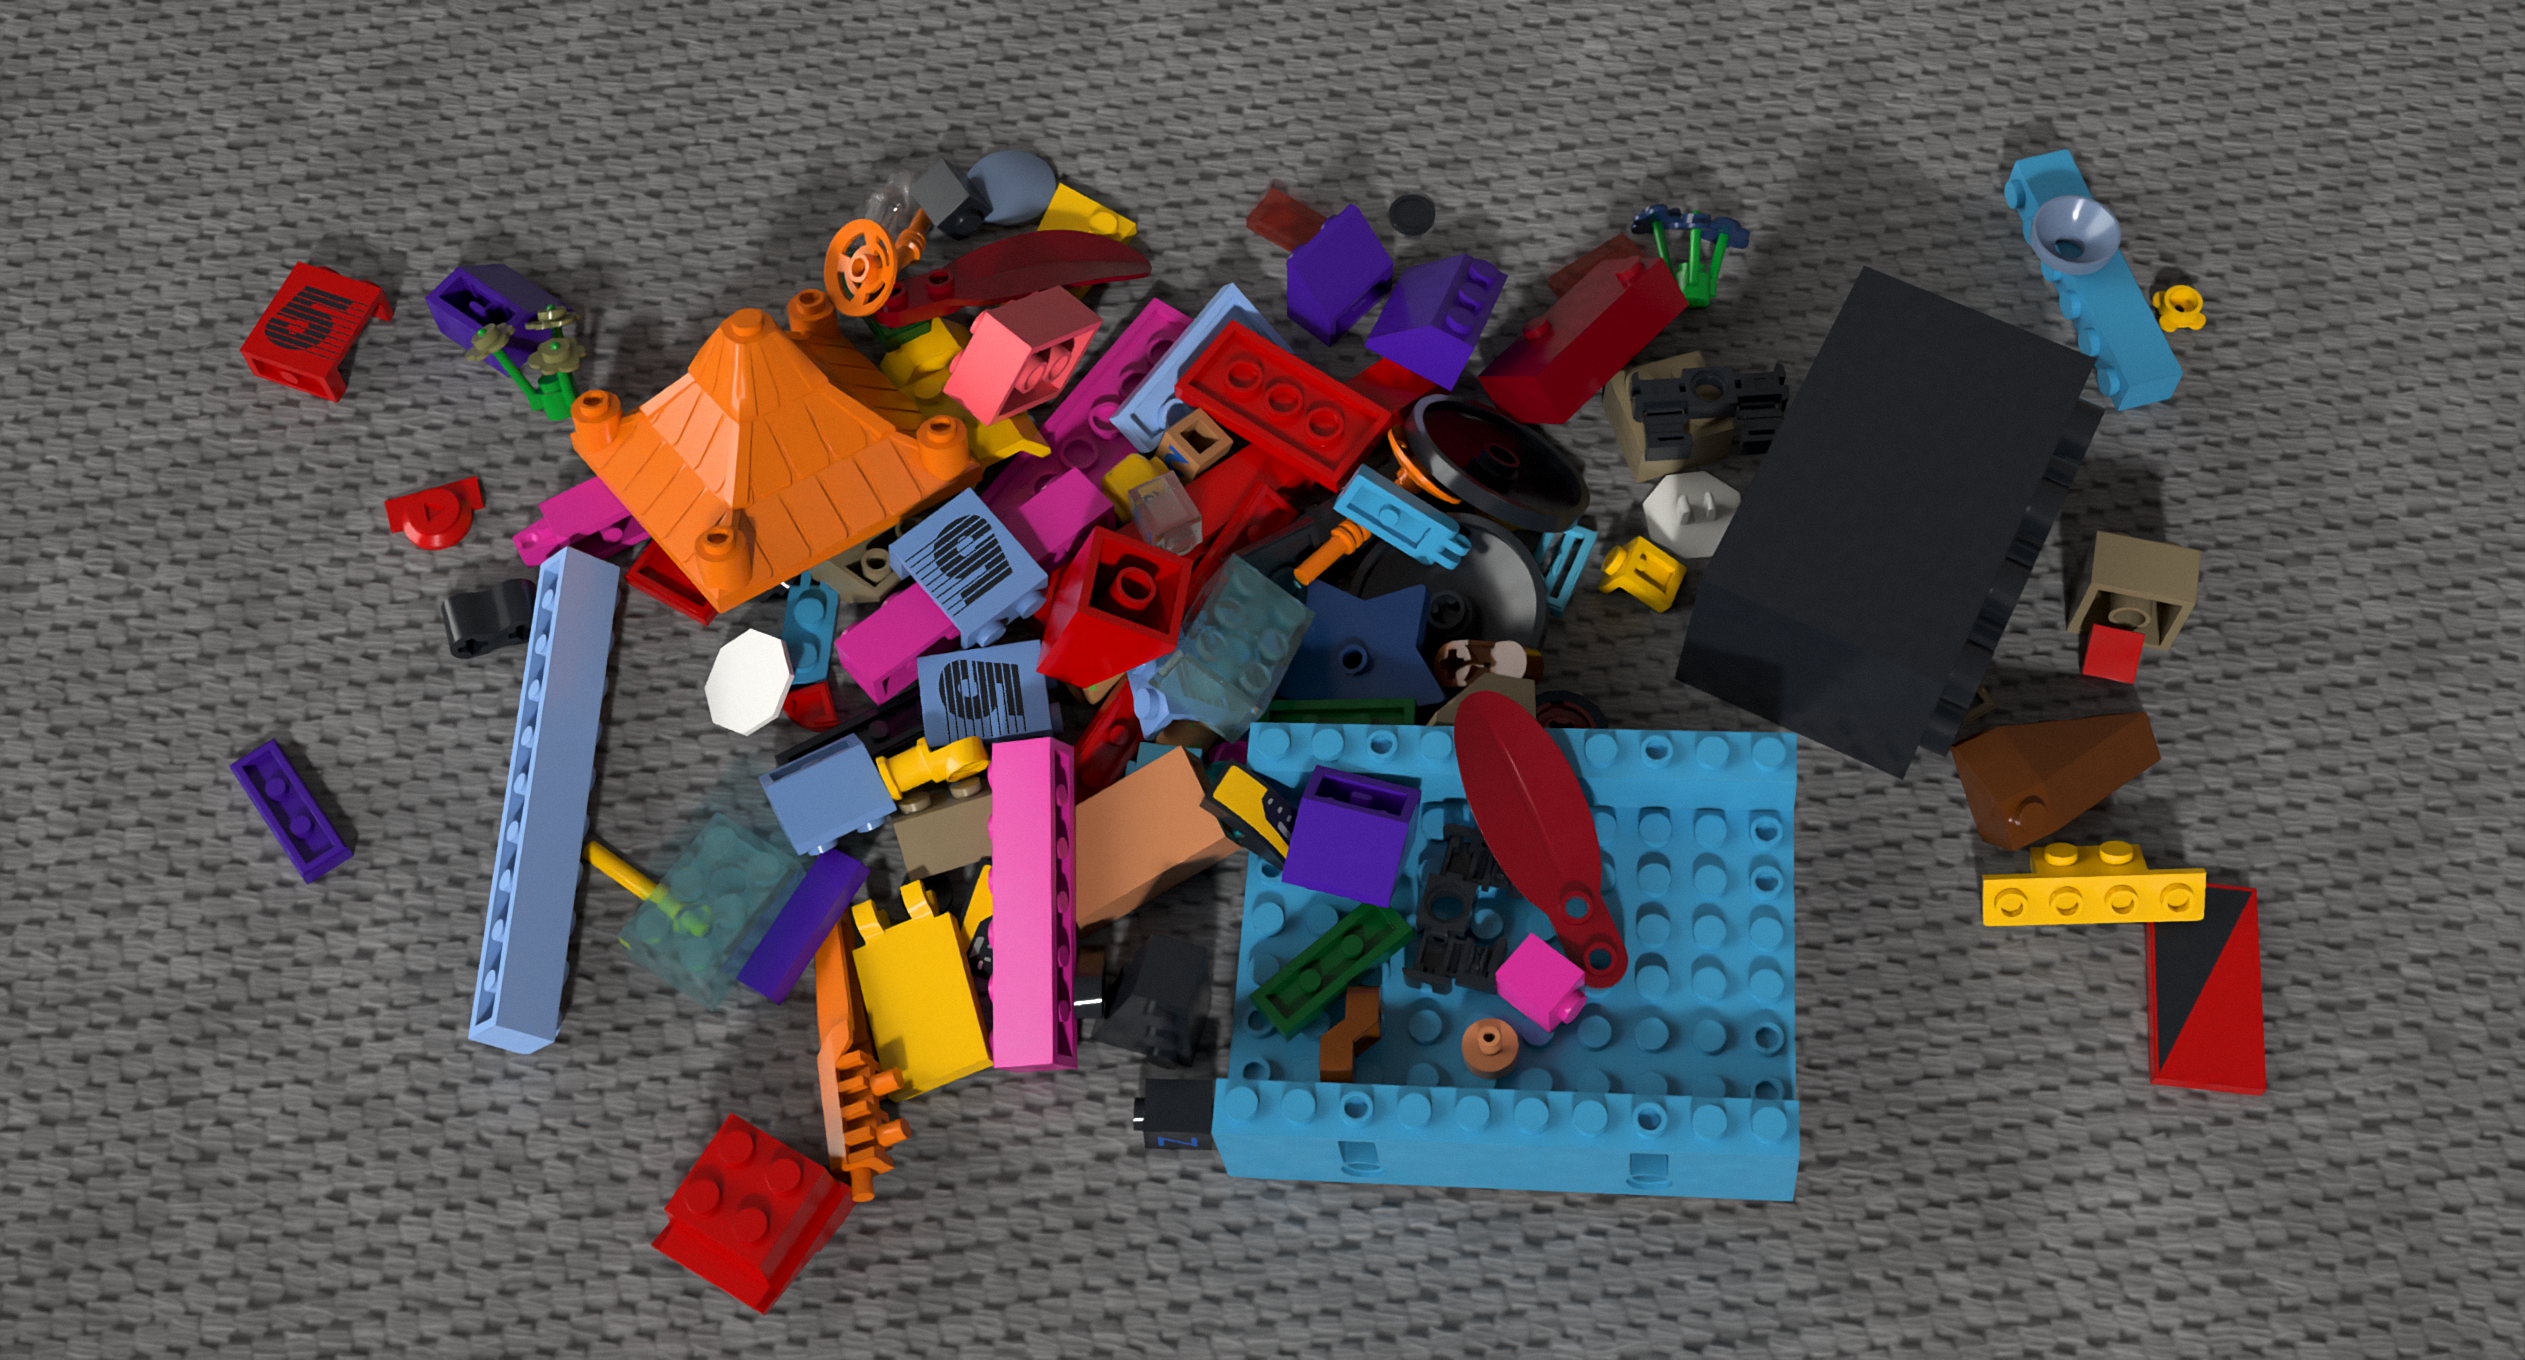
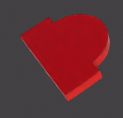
(436, 515)

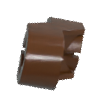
(1464, 661)
(1352, 1035)

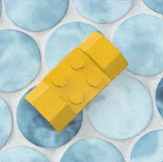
(921, 374)

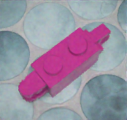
(583, 519)

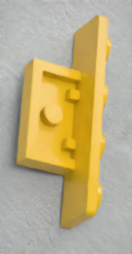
(2092, 887)

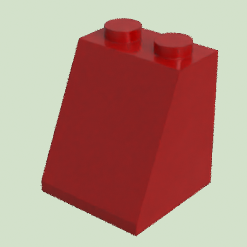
(1113, 609)

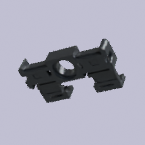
(1667, 398)
(1458, 956)

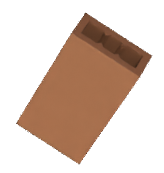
(1144, 838)

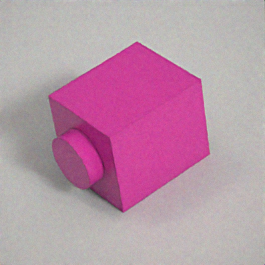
(1542, 984)

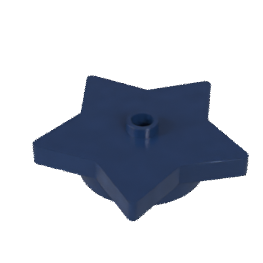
(1380, 632)

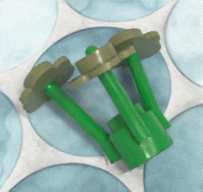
(554, 357)

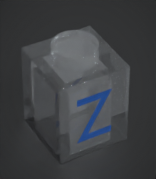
(1166, 514)

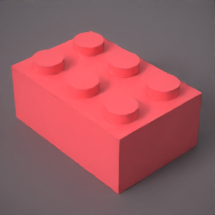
(1021, 354)

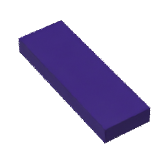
(291, 811)
(803, 925)

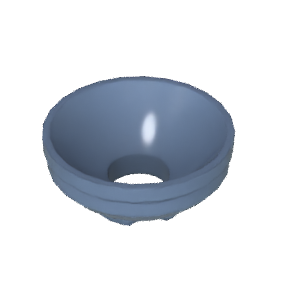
(2079, 222)

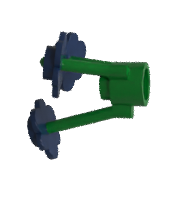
(1692, 276)

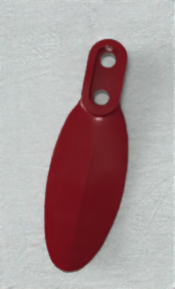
(1009, 272)
(1537, 825)

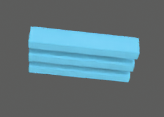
(1589, 537)

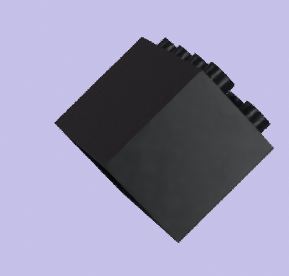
(1891, 525)

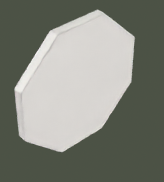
(1690, 513)
(749, 682)

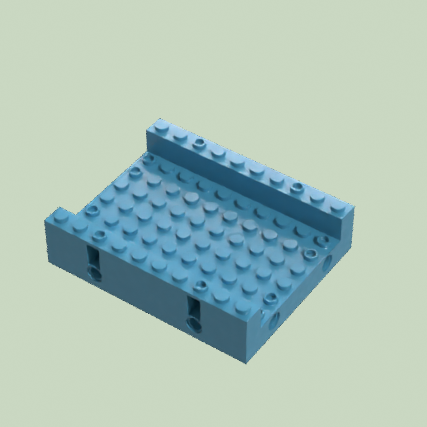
(1655, 1085)

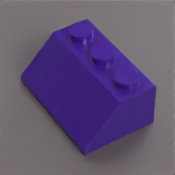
(1437, 316)

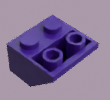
(1337, 276)
(487, 296)
(1352, 836)

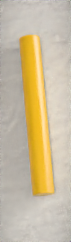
(618, 870)

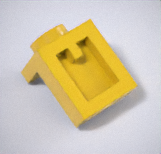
(1643, 572)

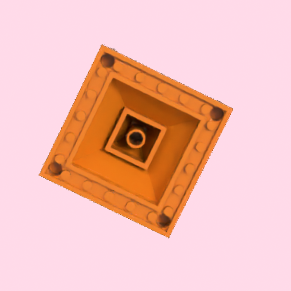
(771, 452)

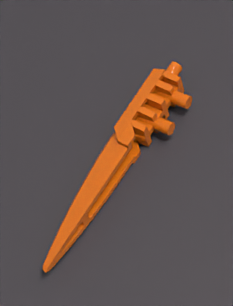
(848, 1074)

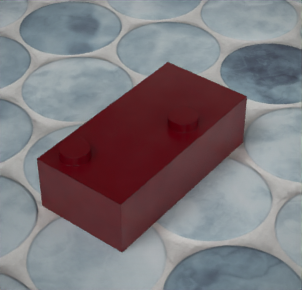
(1583, 340)

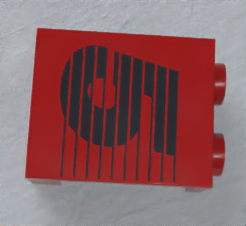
(312, 329)

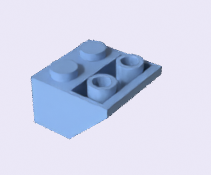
(827, 795)

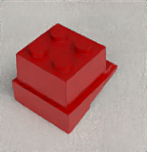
(752, 1214)

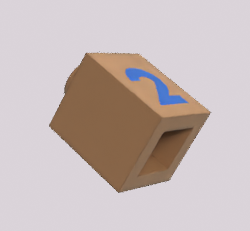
(1193, 446)

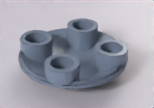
(1014, 186)

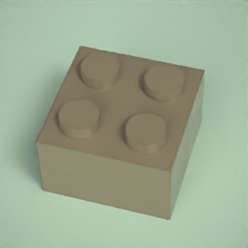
(1710, 436)
(2135, 587)

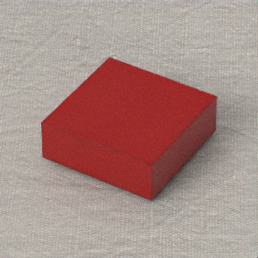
(2112, 653)

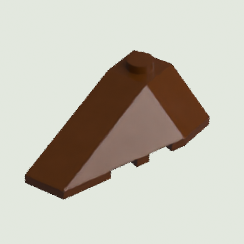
(2049, 772)

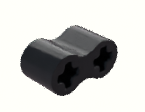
(490, 618)

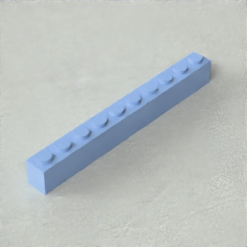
(546, 805)

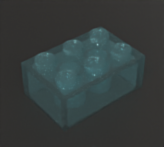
(1233, 649)
(711, 911)

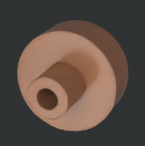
(1490, 1048)

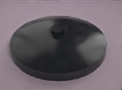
(1497, 463)
(1487, 597)

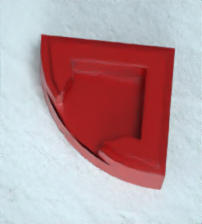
(812, 707)

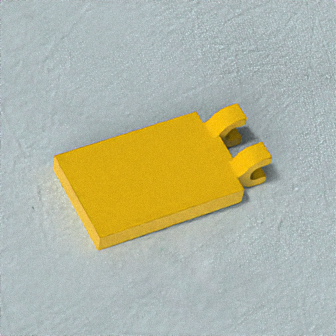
(920, 994)

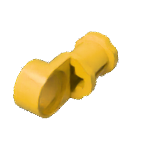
(921, 765)

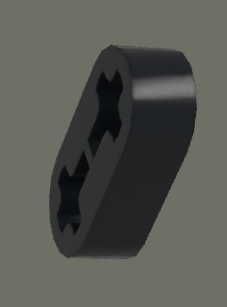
(1090, 982)

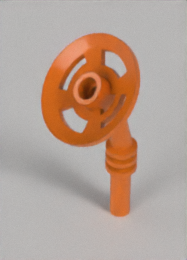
(865, 264)
(1350, 535)

